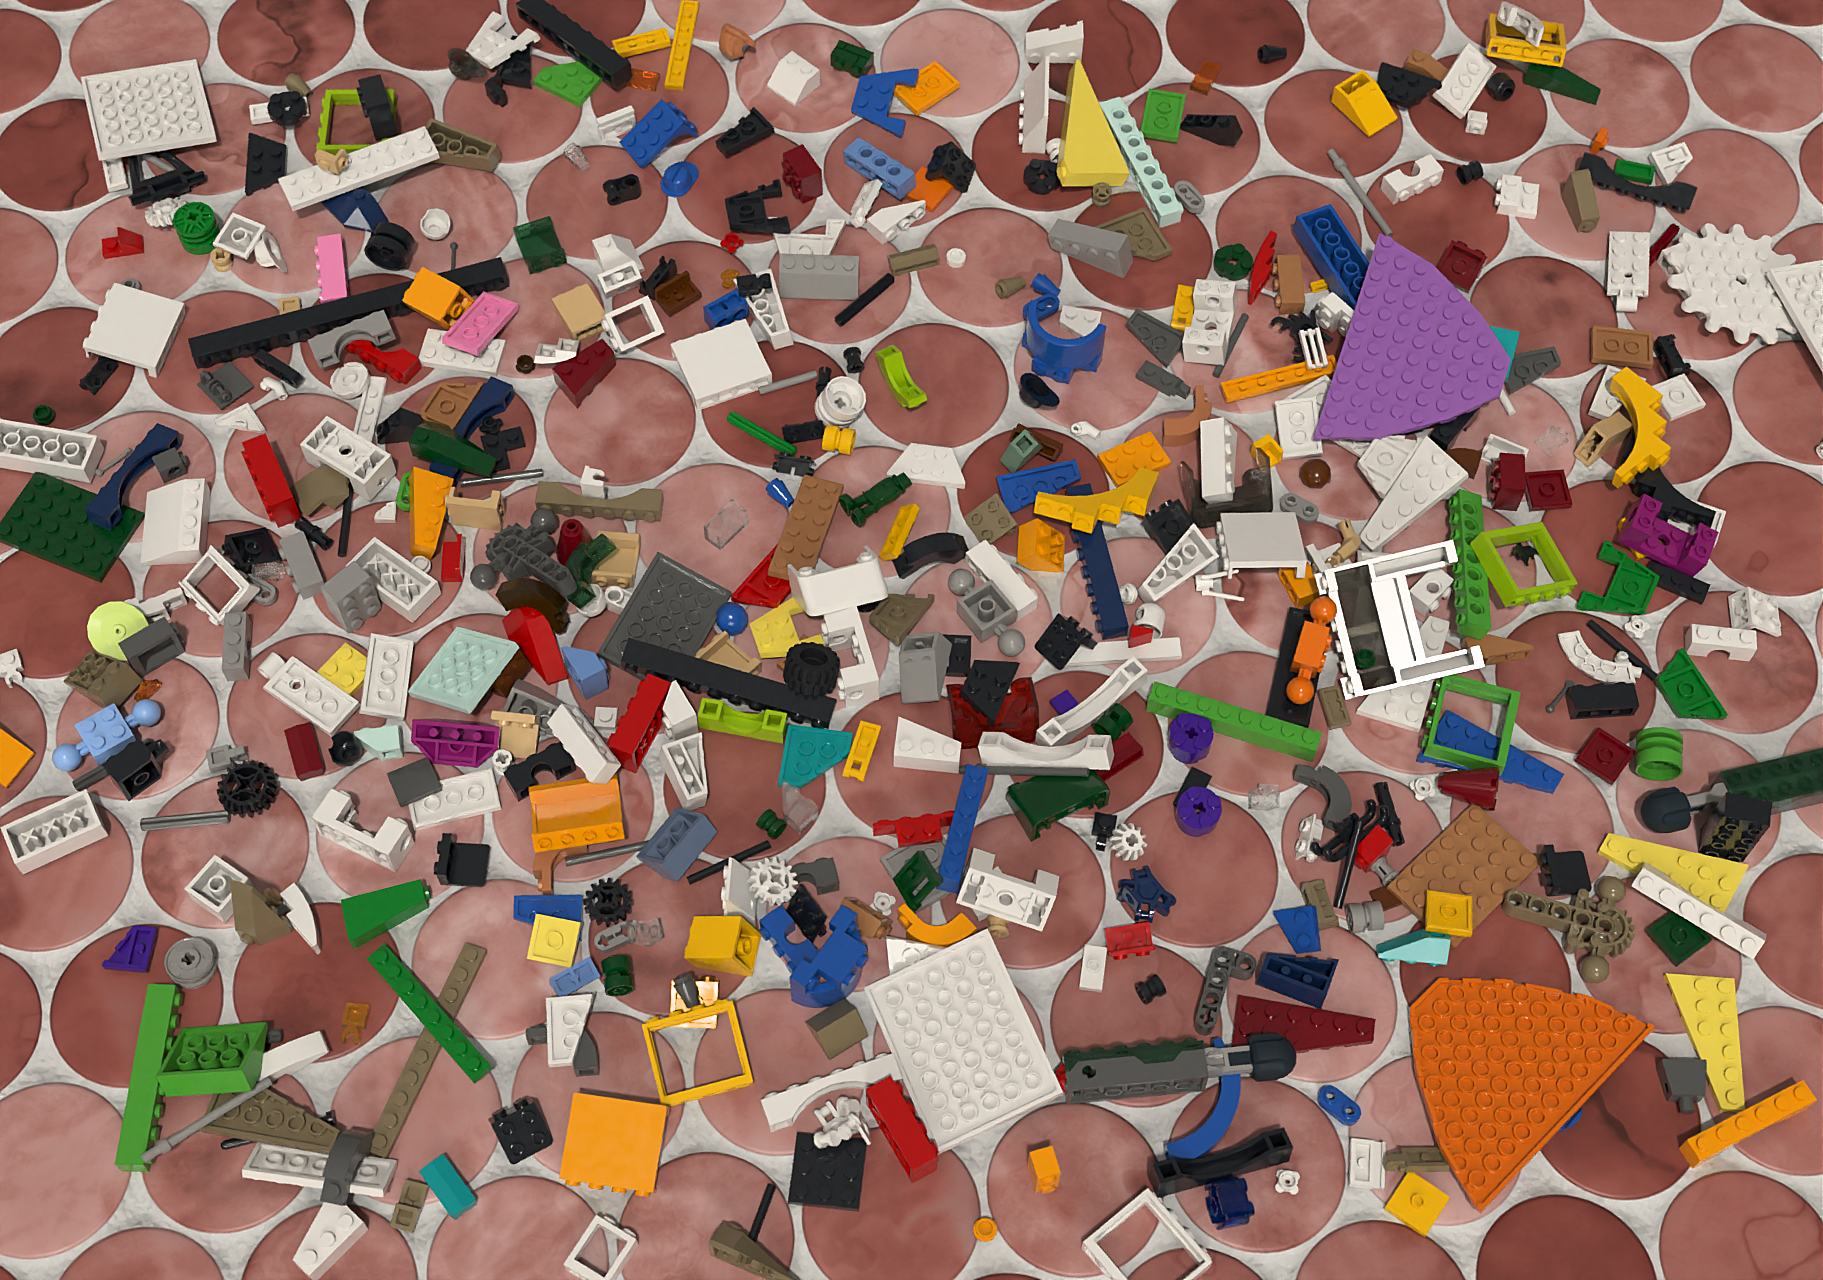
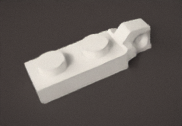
(864, 202)

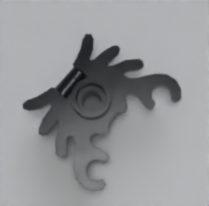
(1298, 324)

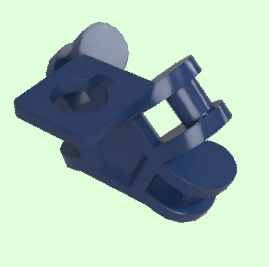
(1146, 891)

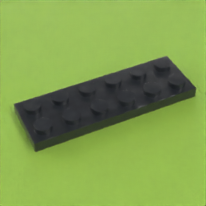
(1279, 704)

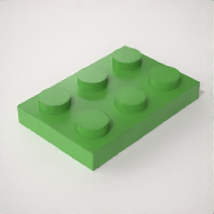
(1162, 115)

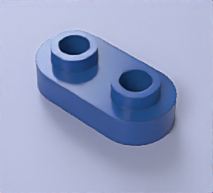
(1042, 310)
(1338, 1106)

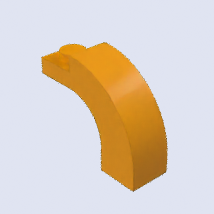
(943, 935)

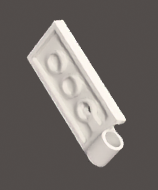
(1628, 257)
(315, 700)

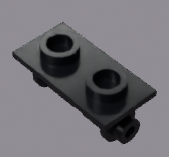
(99, 374)
(803, 432)
(786, 462)

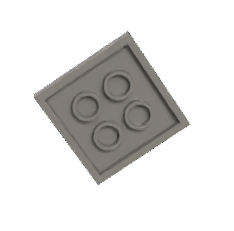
(896, 860)

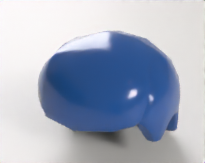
(732, 618)

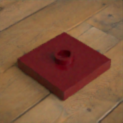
(1547, 490)
(1605, 756)

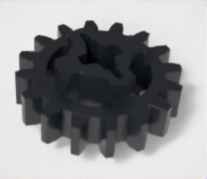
(606, 911)

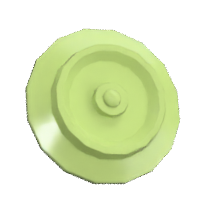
(113, 624)

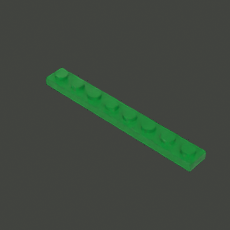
(429, 1013)

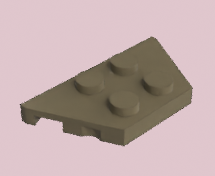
(899, 614)

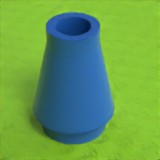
(1044, 285)
(779, 492)

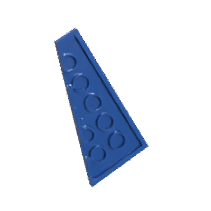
(1469, 738)

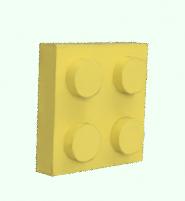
(345, 669)
(554, 940)

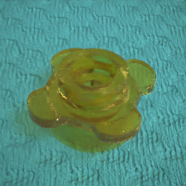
(729, 274)

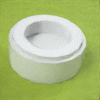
(955, 257)

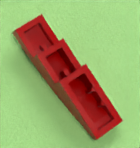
(1262, 268)

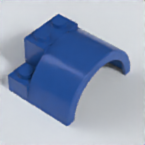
(1058, 356)
(837, 962)

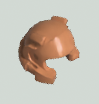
(732, 41)

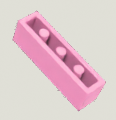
(332, 268)

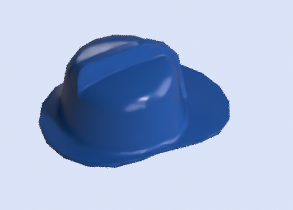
(679, 178)

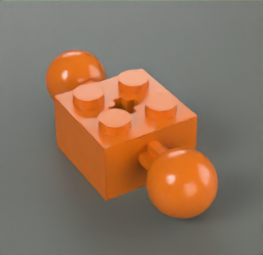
(1309, 651)

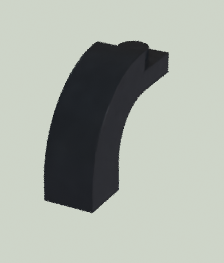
(928, 549)

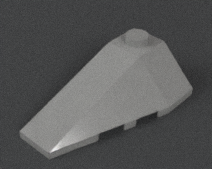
(534, 701)

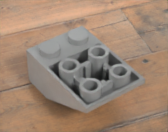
(923, 666)

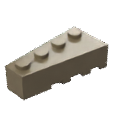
(462, 148)

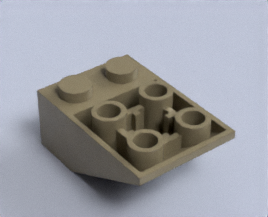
(103, 679)

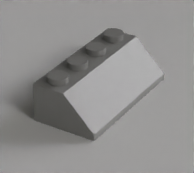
(818, 277)

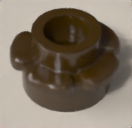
(525, 360)

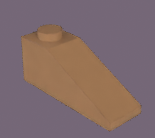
(1425, 65)
(1499, 649)

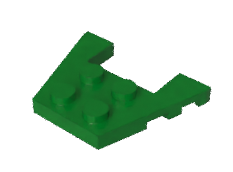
(1630, 587)

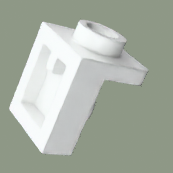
(1476, 122)

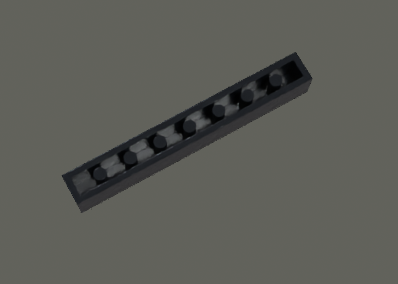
(575, 41)

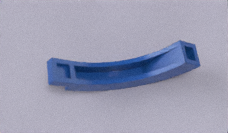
(1212, 1132)

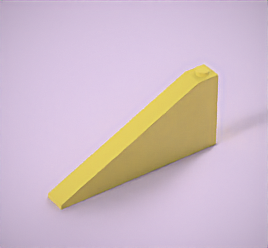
(1087, 145)

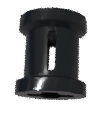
(853, 360)

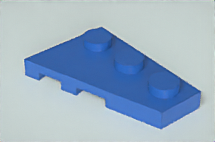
(559, 906)

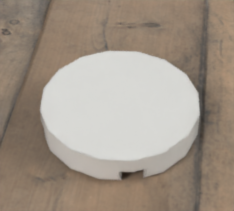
(350, 380)

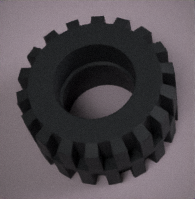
(811, 668)

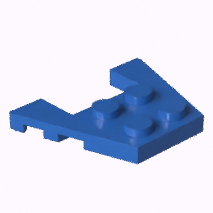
(875, 97)

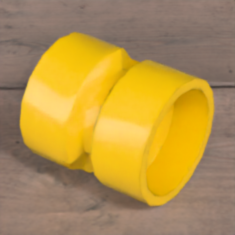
(837, 439)

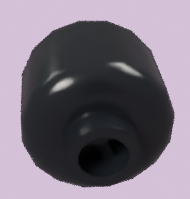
(1501, 86)

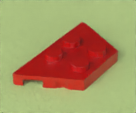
(761, 588)

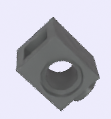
(170, 464)

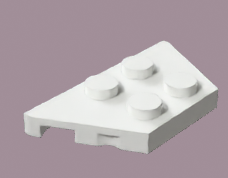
(1386, 460)
(929, 466)

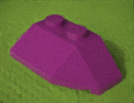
(455, 741)

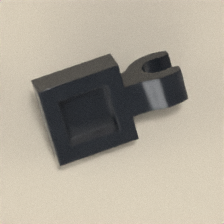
(749, 284)
(1103, 828)

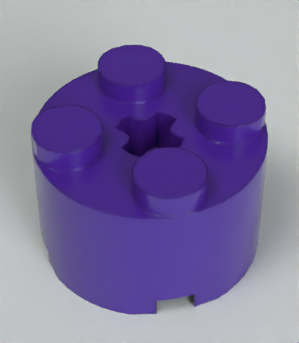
(1190, 738)
(1198, 799)

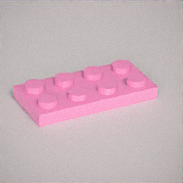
(480, 323)

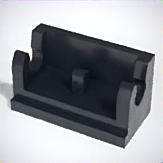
(662, 274)
(1669, 356)

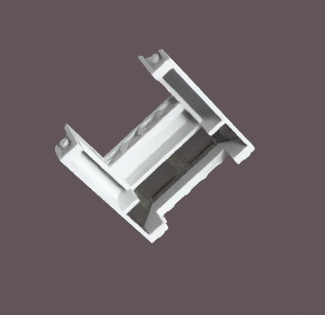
(1379, 616)

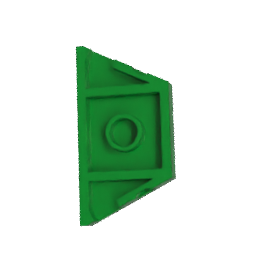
(1688, 690)

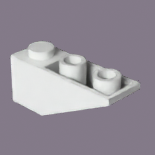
(892, 220)

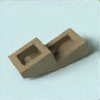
(410, 1206)

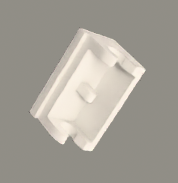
(1499, 445)
(590, 487)

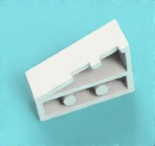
(925, 749)

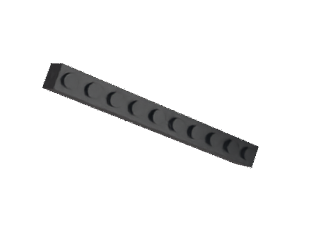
(727, 683)

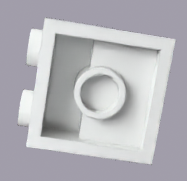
(1516, 197)
(1334, 314)

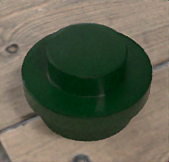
(43, 414)
(1365, 658)

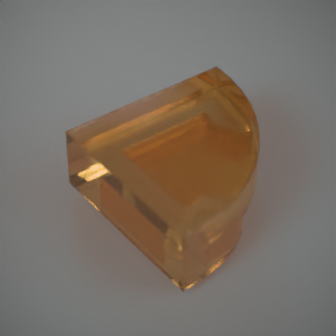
(147, 689)

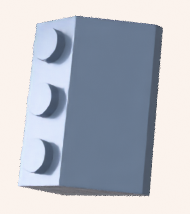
(677, 843)

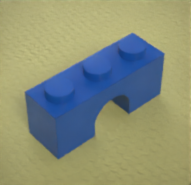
(776, 928)

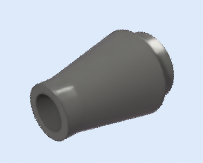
(686, 988)

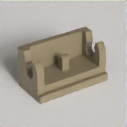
(1315, 894)

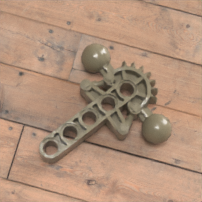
(1618, 927)

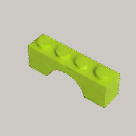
(765, 726)

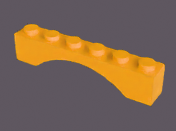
(1746, 1123)

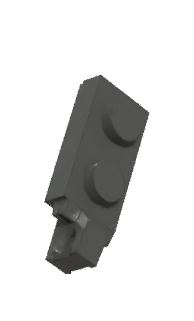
(1162, 380)

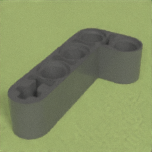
(1217, 991)

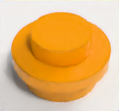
(985, 1229)

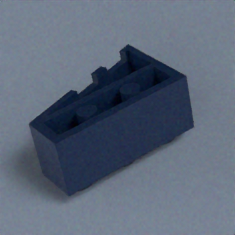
(1298, 977)

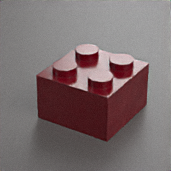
(802, 174)
(1507, 481)

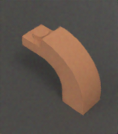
(1187, 429)
(546, 862)

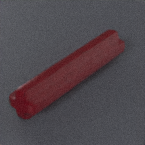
(1662, 242)

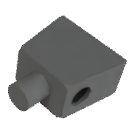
(1683, 1081)

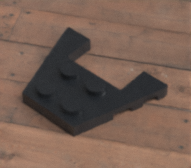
(748, 212)

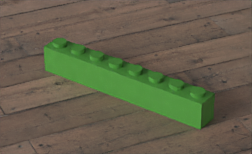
(1236, 721)
(145, 1093)

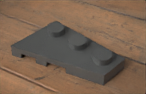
(1156, 336)

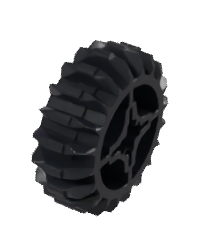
(252, 777)

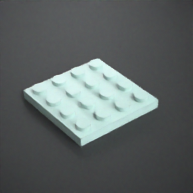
(463, 669)

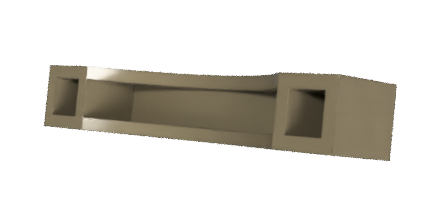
(641, 505)

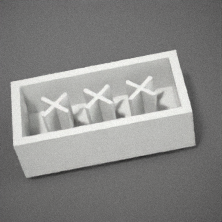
(397, 580)
(54, 831)

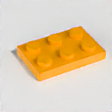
(931, 87)
(1125, 459)

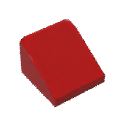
(1140, 636)

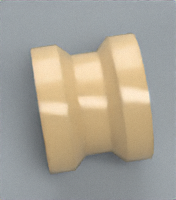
(221, 260)
(998, 926)

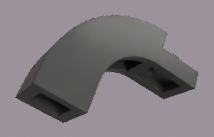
(1333, 790)
(586, 1058)
(341, 1163)

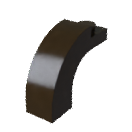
(536, 595)

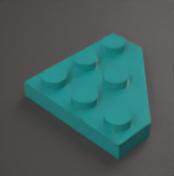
(811, 753)

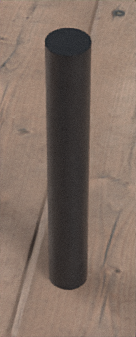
(761, 1212)

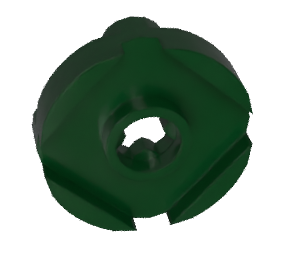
(1233, 253)

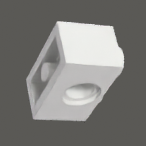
(619, 279)
(1436, 581)

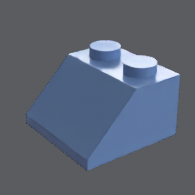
(586, 671)

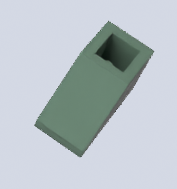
(1020, 451)

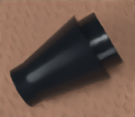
(1271, 53)

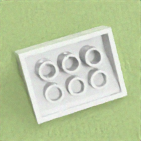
(1035, 109)
(176, 523)

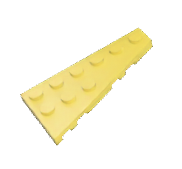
(1702, 875)
(1711, 1024)

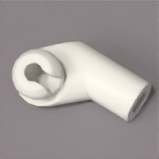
(1085, 428)

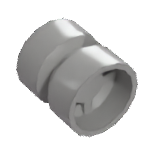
(1366, 916)

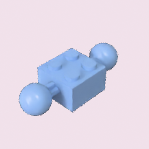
(105, 734)

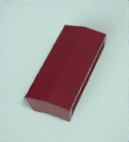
(304, 751)
(1126, 752)

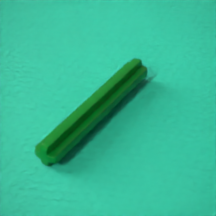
(761, 433)

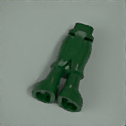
(875, 498)

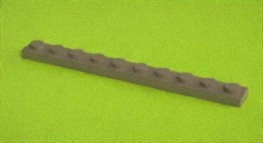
(424, 1053)

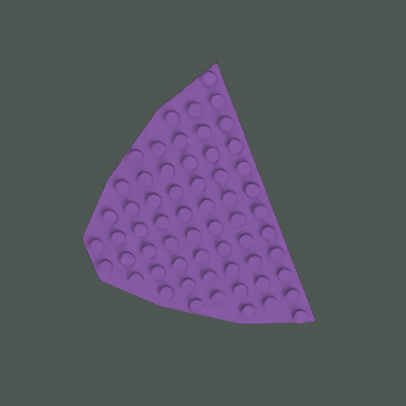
(1409, 353)

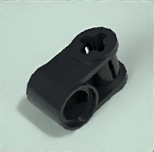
(624, 189)

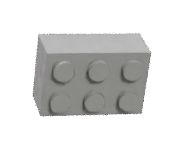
(351, 597)

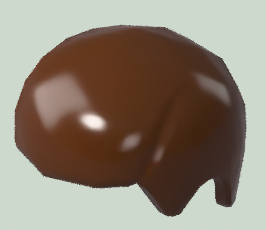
(1315, 473)

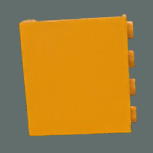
(575, 814)
(613, 1144)

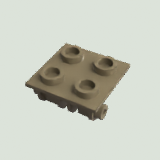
(991, 520)

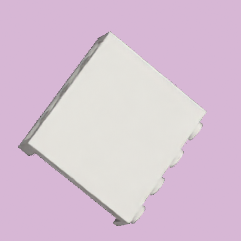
(135, 328)
(721, 364)
(1261, 541)

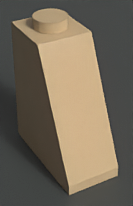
(1602, 438)

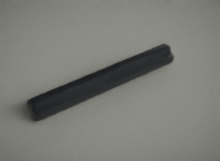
(864, 299)

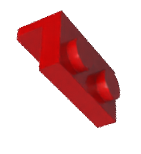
(1128, 940)

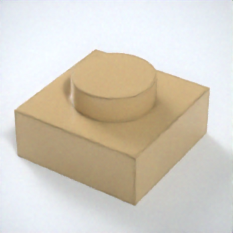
(289, 304)

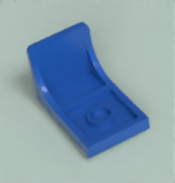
(656, 131)

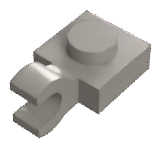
(222, 757)

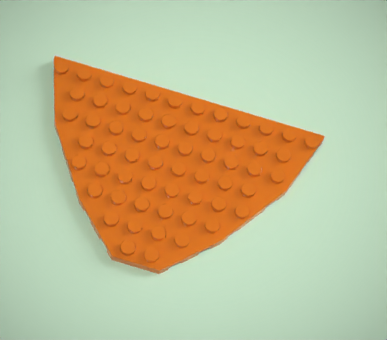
(1509, 1070)

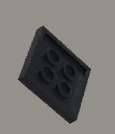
(827, 1175)

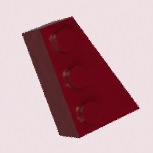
(584, 371)

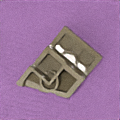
(321, 486)

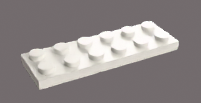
(306, 1169)

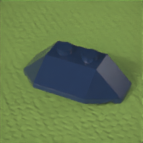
(355, 209)

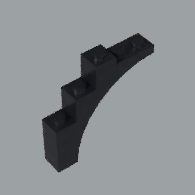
(1674, 503)

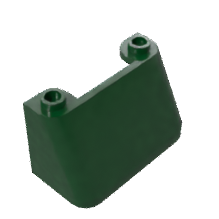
(1050, 798)

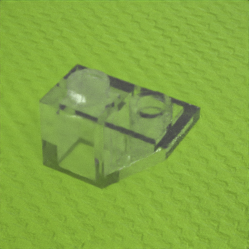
(797, 810)

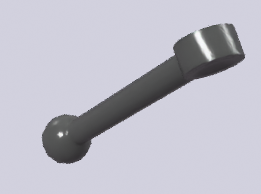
(453, 246)
(1550, 708)

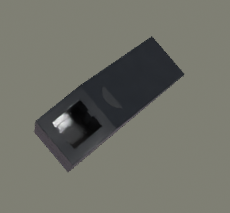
(1213, 128)

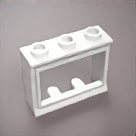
(237, 602)

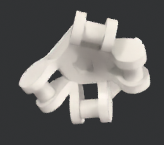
(845, 1119)

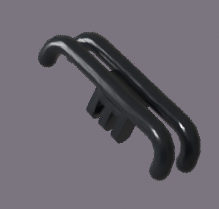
(1345, 832)

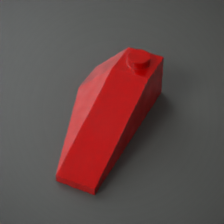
(536, 642)

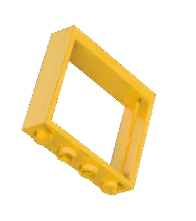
(1522, 49)
(677, 1018)

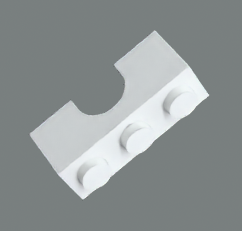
(1400, 187)
(1738, 642)

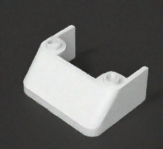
(838, 587)

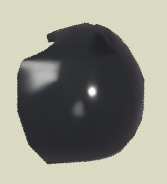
(345, 748)

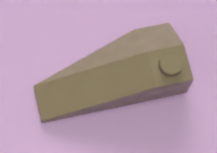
(254, 918)
(740, 1251)

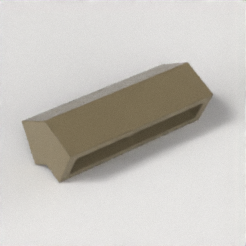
(913, 260)

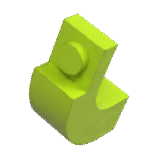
(898, 378)

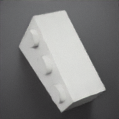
(1061, 44)
(686, 770)
(328, 1239)

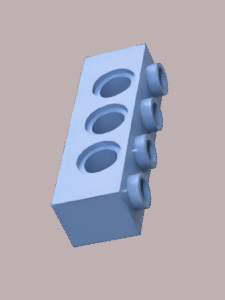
(877, 165)

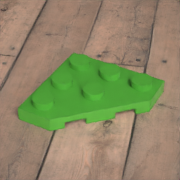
(569, 82)

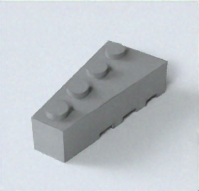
(1093, 246)

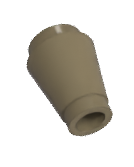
(296, 83)
(1009, 286)

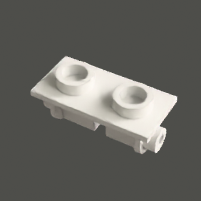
(1310, 830)

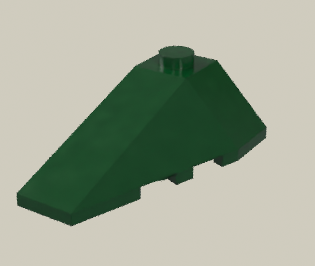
(1562, 82)
(447, 447)

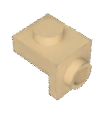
(331, 162)

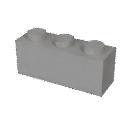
(301, 565)

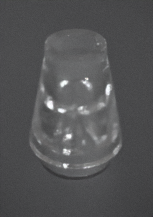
(575, 155)
(269, 570)

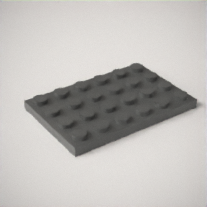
(667, 609)

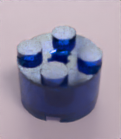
(1229, 1203)

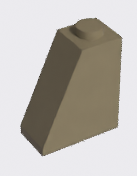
(1581, 201)

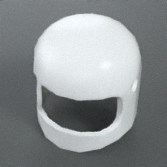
(1152, 617)

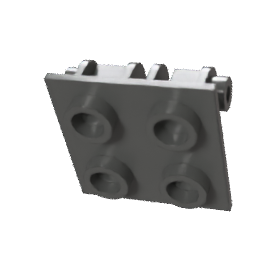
(224, 384)

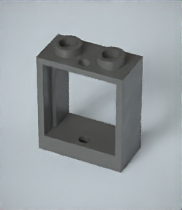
(152, 646)

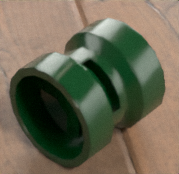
(771, 824)

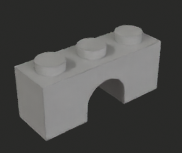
(236, 636)

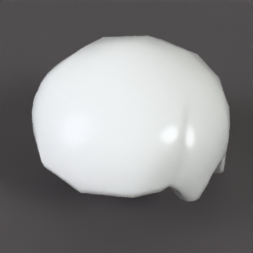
(435, 224)
(596, 605)

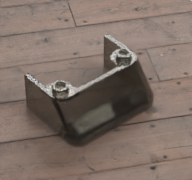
(1252, 497)

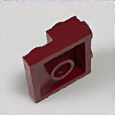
(1462, 265)

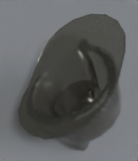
(464, 65)

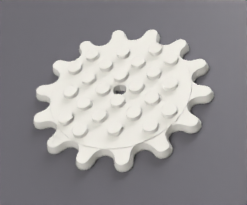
(1711, 286)

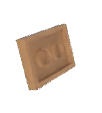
(1621, 347)

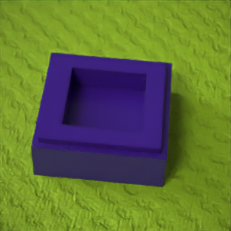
(1063, 702)

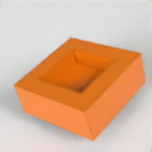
(1600, 141)

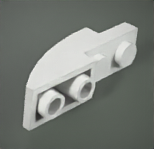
(159, 606)

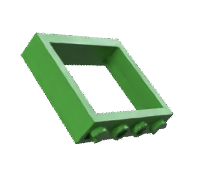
(1480, 690)

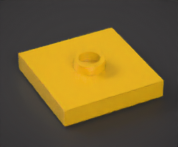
(1448, 913)
(1417, 1203)

